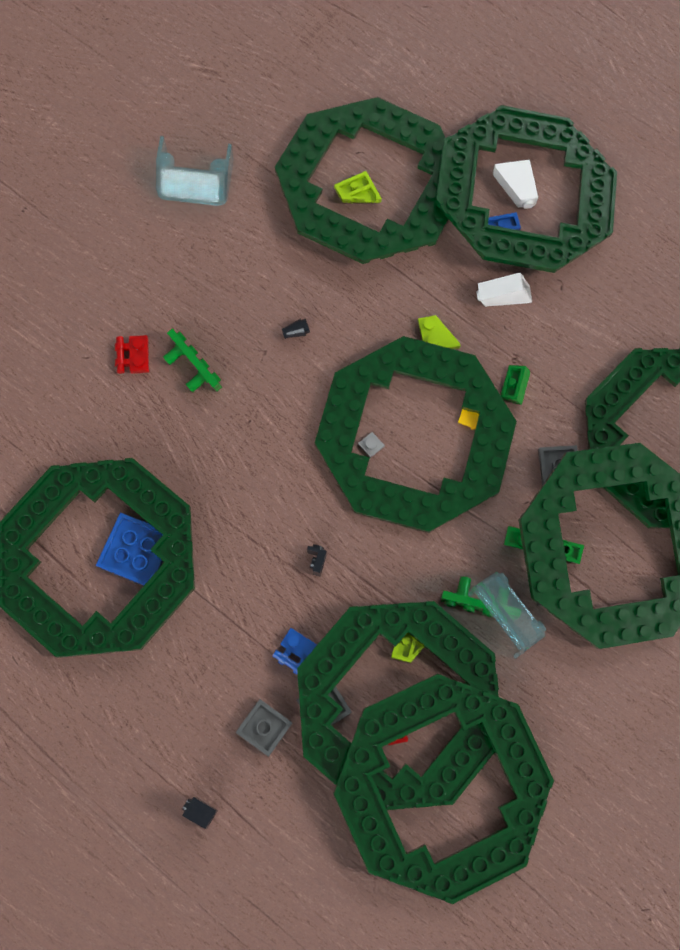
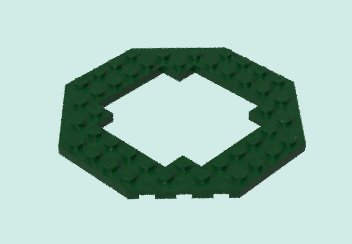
(342, 233)
(514, 246)
(611, 401)
(394, 501)
(546, 554)
(150, 606)
(340, 650)
(371, 824)

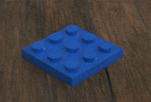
(129, 552)

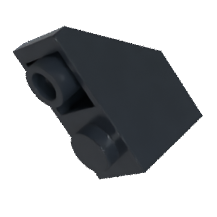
(199, 812)

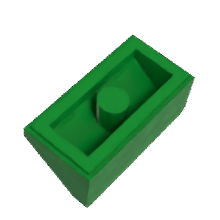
(515, 384)

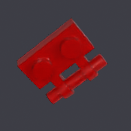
(138, 354)

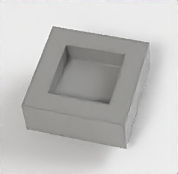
(371, 444)

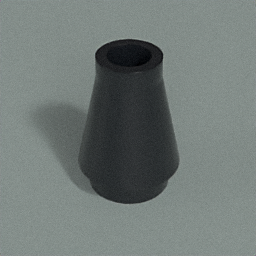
(296, 329)

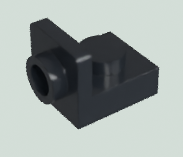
(317, 562)

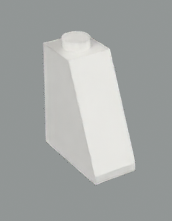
(518, 182)
(504, 291)

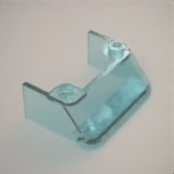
(193, 184)
(509, 611)

